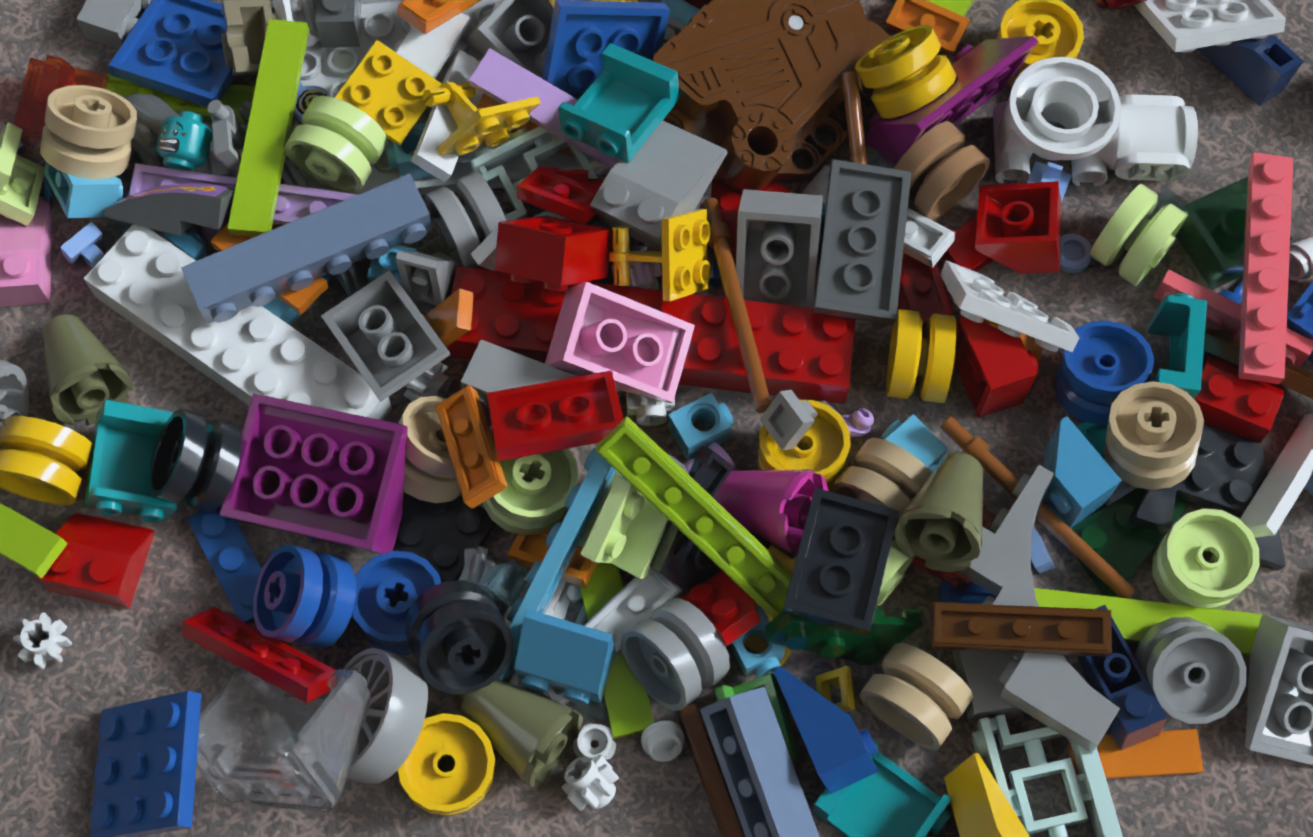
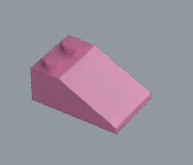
(26, 258)
(613, 333)

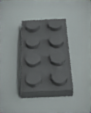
(862, 242)

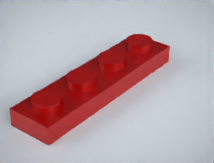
(259, 655)

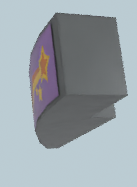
(175, 207)

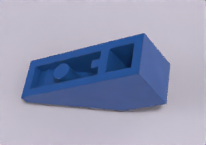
(831, 736)

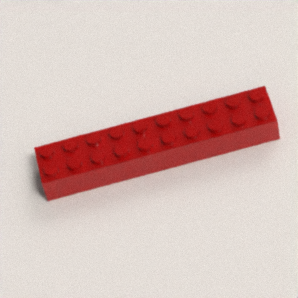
(794, 345)

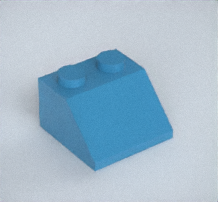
(1080, 477)
(564, 657)

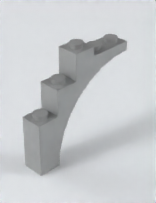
(1039, 683)

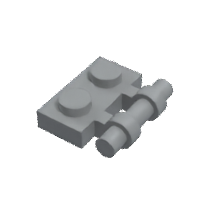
(227, 136)

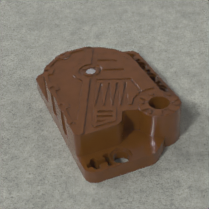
(768, 81)

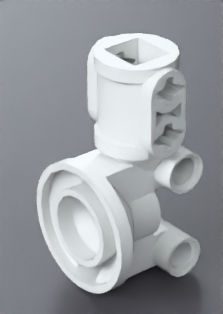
(1128, 133)

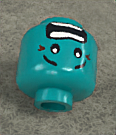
(184, 141)

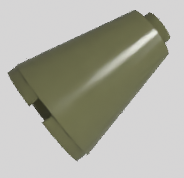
(80, 371)
(945, 516)
(523, 727)

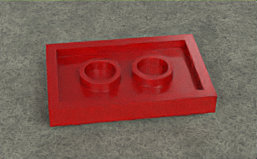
(554, 415)

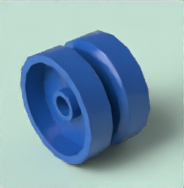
(1101, 367)
(380, 586)
(304, 596)

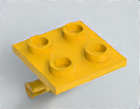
(388, 91)
(476, 125)
(682, 254)

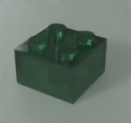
(1216, 233)

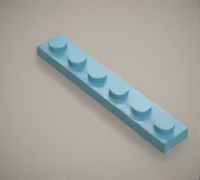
(563, 542)

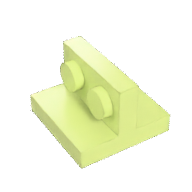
(19, 179)
(624, 529)

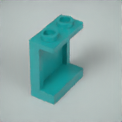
(621, 104)
(1184, 323)
(122, 462)
(884, 805)

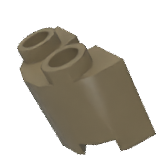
(245, 34)

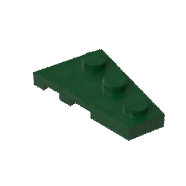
(1117, 540)
(833, 642)

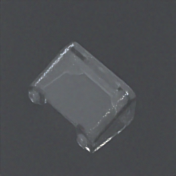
(277, 749)

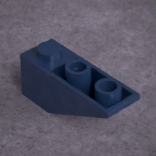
(1256, 65)
(1125, 686)

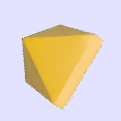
(842, 679)

